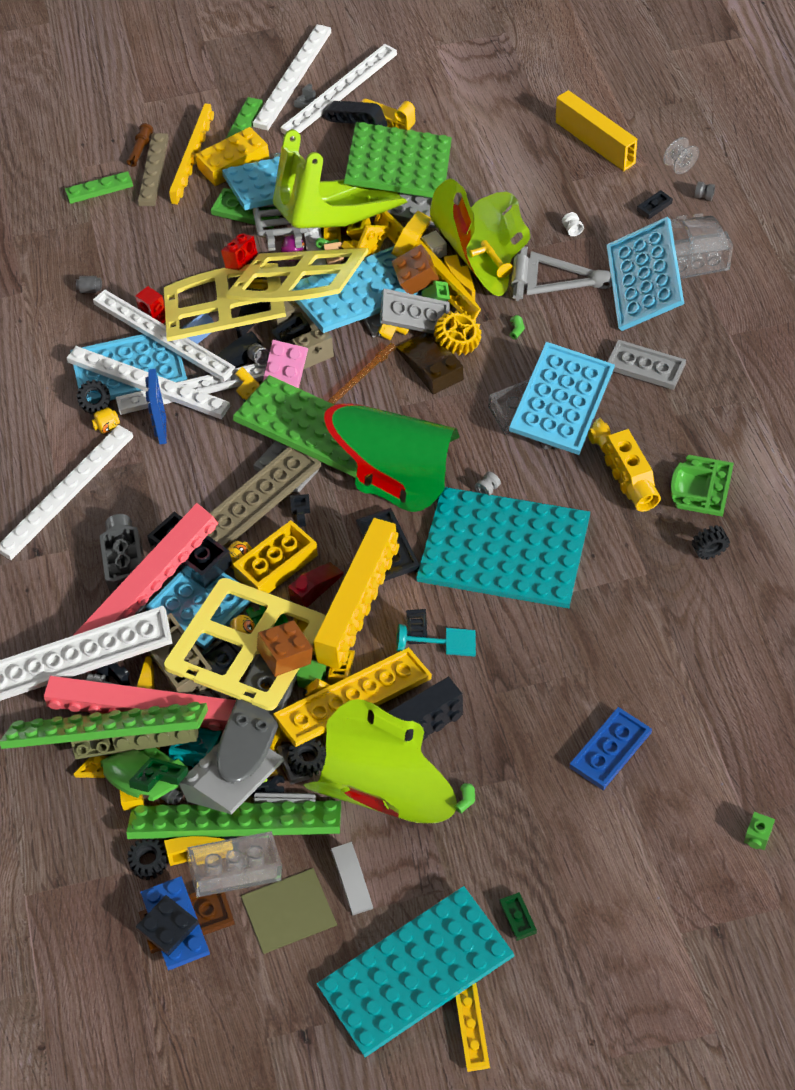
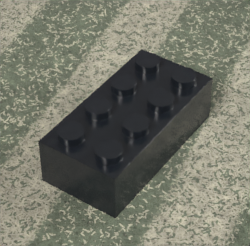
(204, 563)
(432, 708)

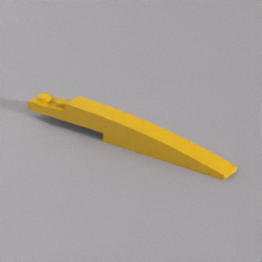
(458, 294)

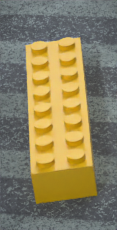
(356, 594)

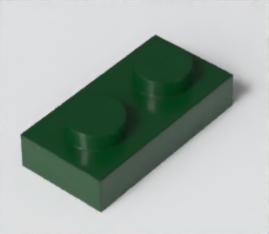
(518, 916)

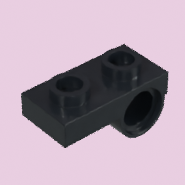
(119, 673)

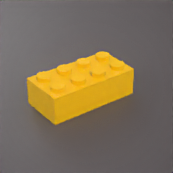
(231, 152)
(276, 558)

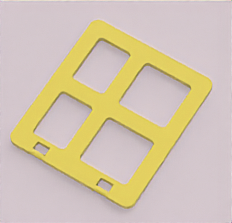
(229, 683)

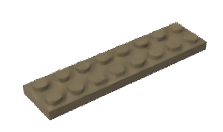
(261, 494)

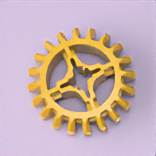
(455, 337)

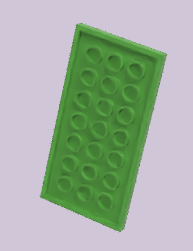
(294, 420)

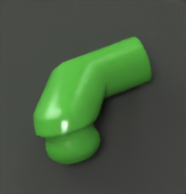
(319, 242)
(519, 326)
(468, 794)

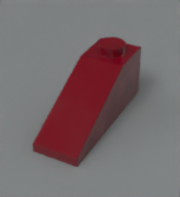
(313, 584)

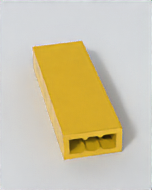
(596, 130)

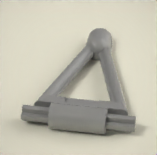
(526, 270)

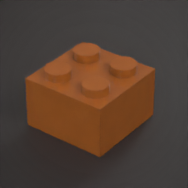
(415, 270)
(284, 648)

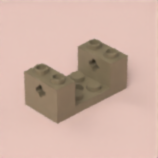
(318, 343)
(159, 655)

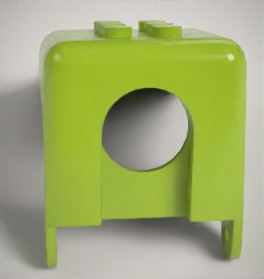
(318, 203)

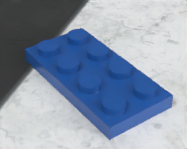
(156, 406)
(610, 748)
(194, 945)

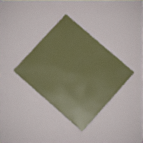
(288, 910)

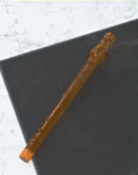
(381, 356)

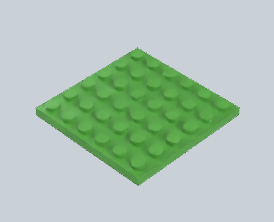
(397, 159)

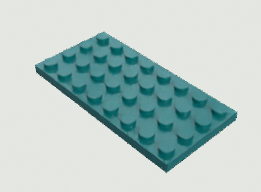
(414, 971)

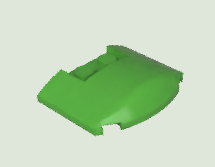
(701, 485)
(123, 766)

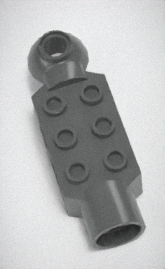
(120, 551)

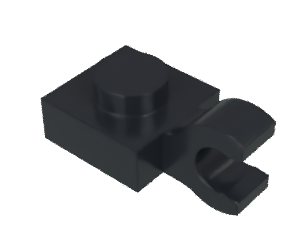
(300, 505)
(271, 786)

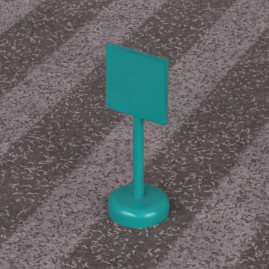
(457, 641)

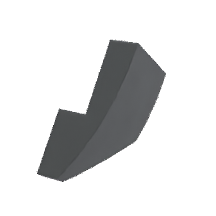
(308, 96)

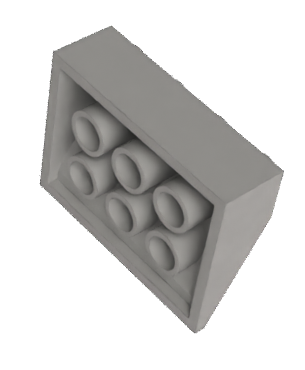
(209, 789)

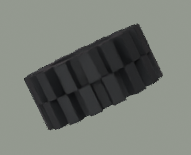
(90, 386)
(710, 542)
(303, 766)
(149, 869)

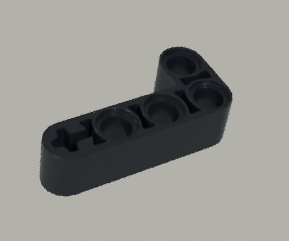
(355, 112)

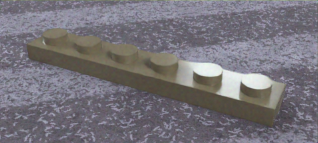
(153, 169)

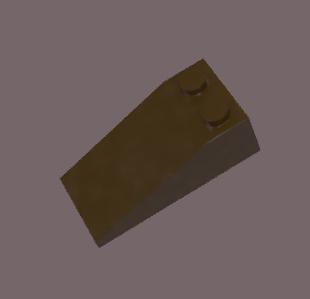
(432, 362)

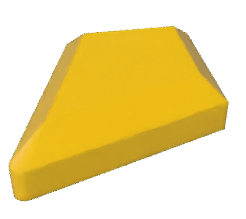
(91, 768)

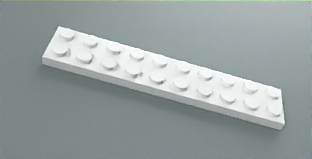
(84, 652)

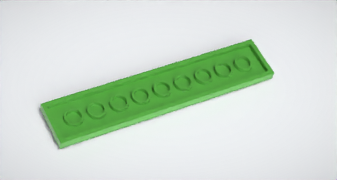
(104, 725)
(247, 820)

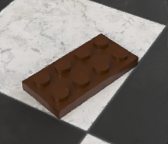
(211, 911)

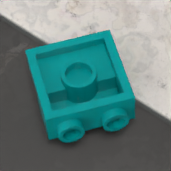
(193, 752)

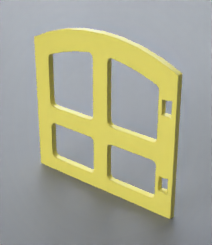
(295, 273)
(222, 304)

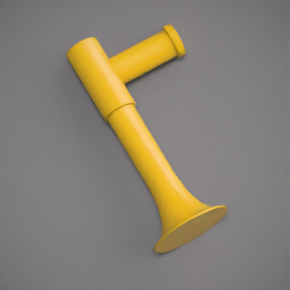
(503, 269)

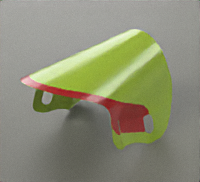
(468, 226)
(379, 768)

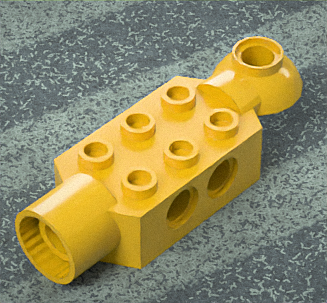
(627, 464)

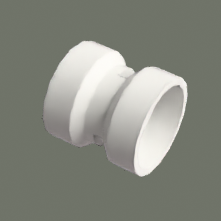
(572, 224)

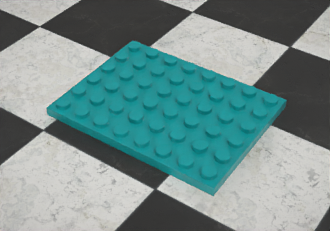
(504, 547)

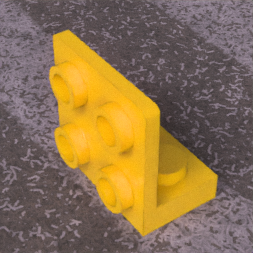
(371, 238)

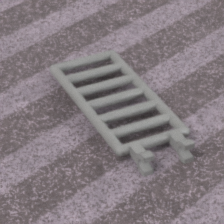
(269, 234)

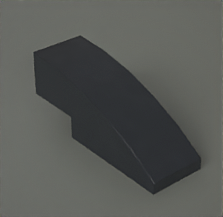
(237, 351)

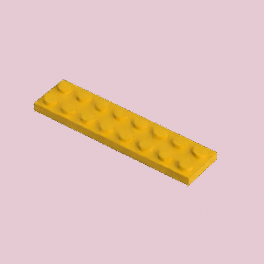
(373, 684)

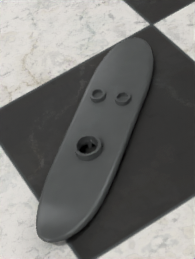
(249, 728)

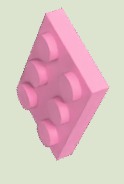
(286, 362)

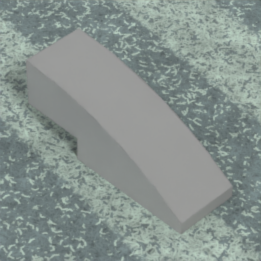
(352, 878)

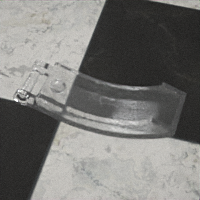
(700, 233)

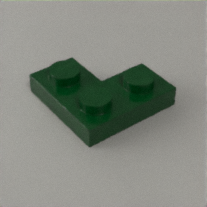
(157, 770)

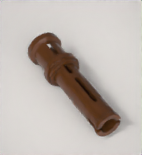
(141, 139)

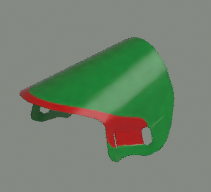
(395, 450)

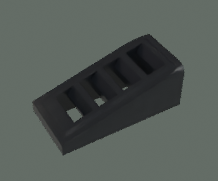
(295, 321)
(416, 627)

